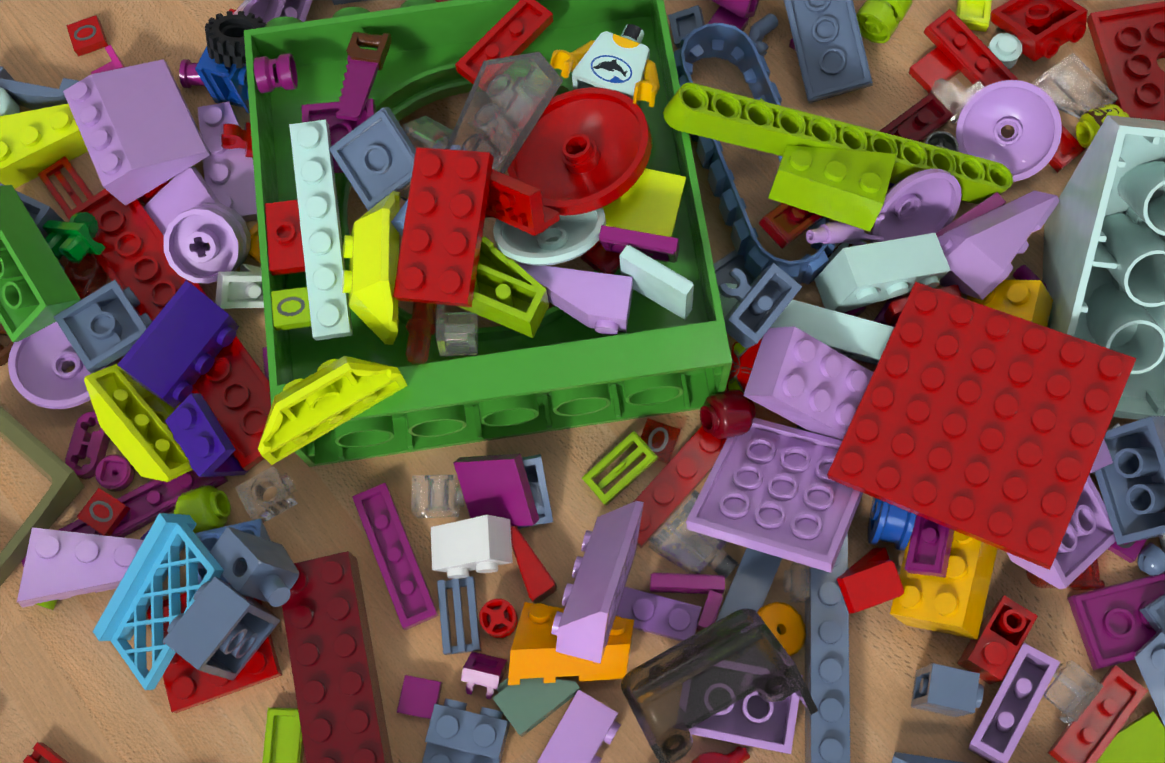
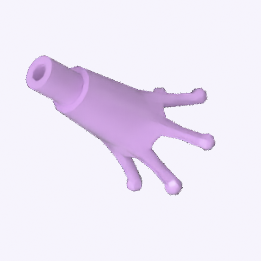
(840, 232)

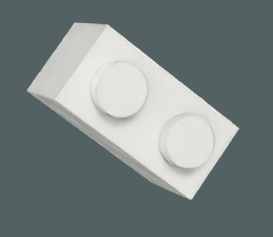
(471, 545)

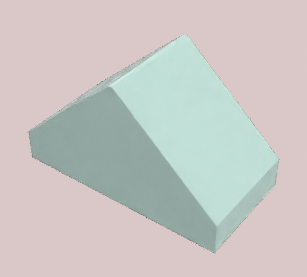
(1110, 255)

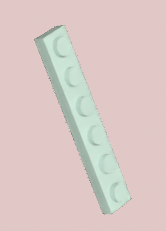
(320, 229)

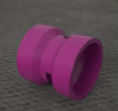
(275, 73)

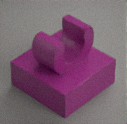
(483, 671)

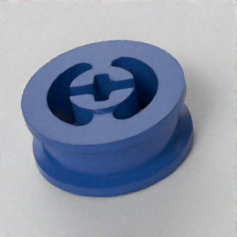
(890, 524)

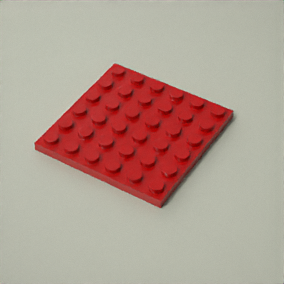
(982, 422)

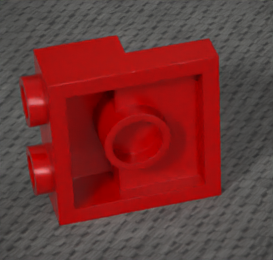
(1041, 24)

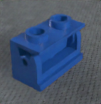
(223, 82)

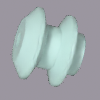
(1006, 48)

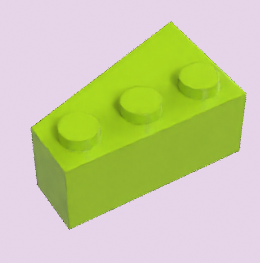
(834, 183)
(507, 292)

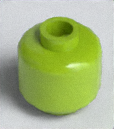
(206, 507)

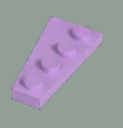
(227, 170)

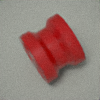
(493, 614)

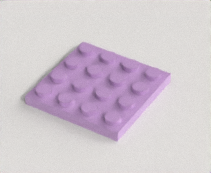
(776, 496)

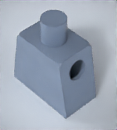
(267, 567)

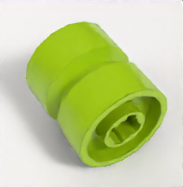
(881, 18)

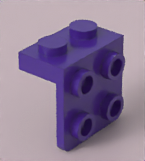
(203, 439)

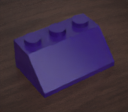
(179, 345)

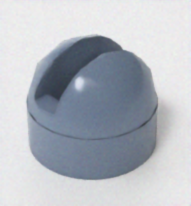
(1151, 560)

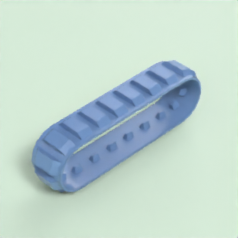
(734, 45)

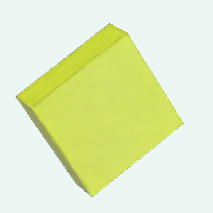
(974, 13)

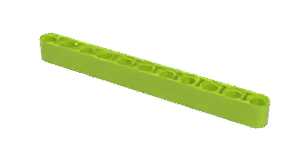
(772, 127)

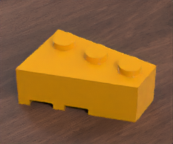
(535, 652)

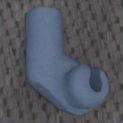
(760, 29)

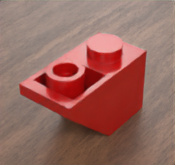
(998, 640)

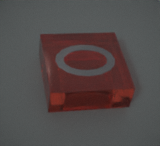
(660, 439)

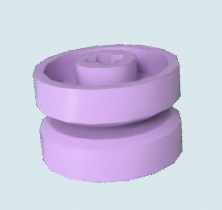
(188, 238)

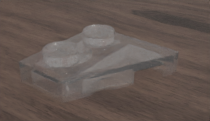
(1074, 87)

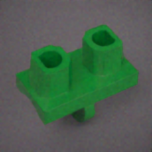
(74, 237)

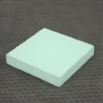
(657, 281)

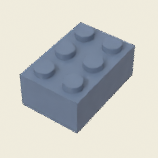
(220, 629)

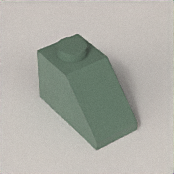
(532, 701)

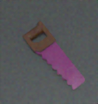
(361, 72)

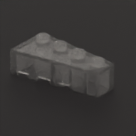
(505, 106)

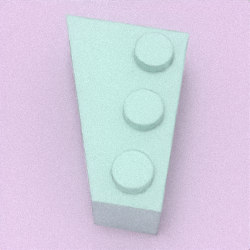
(881, 271)

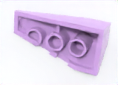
(985, 246)

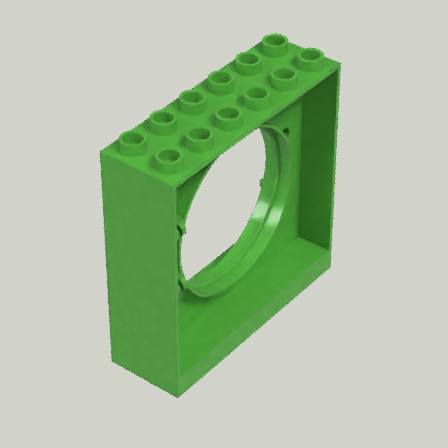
(515, 382)

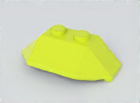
(373, 268)
(323, 402)
(136, 424)

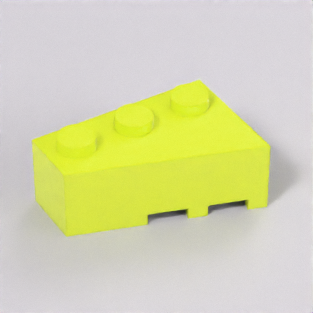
(35, 141)

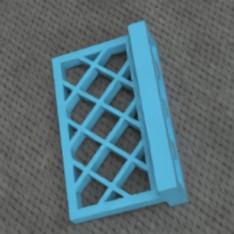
(144, 587)

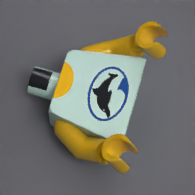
(612, 64)

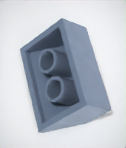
(1135, 480)

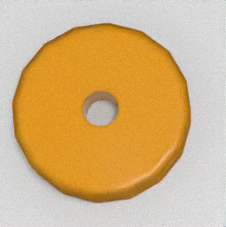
(789, 622)

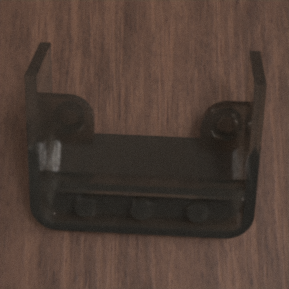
(708, 676)

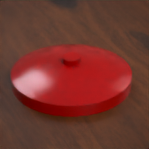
(585, 150)

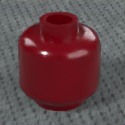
(727, 414)

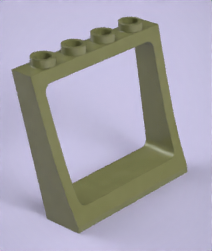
(59, 496)

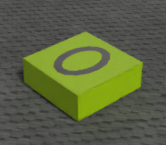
(290, 309)

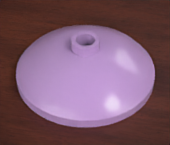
(1023, 107)
(919, 205)
(39, 370)

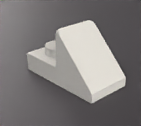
(240, 288)

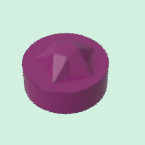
(114, 473)

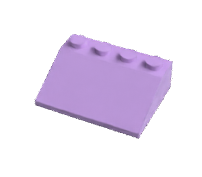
(135, 127)

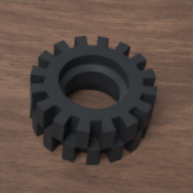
(226, 37)

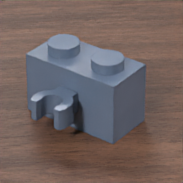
(757, 303)

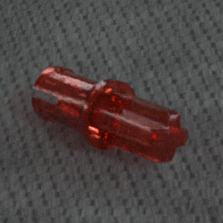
(420, 329)

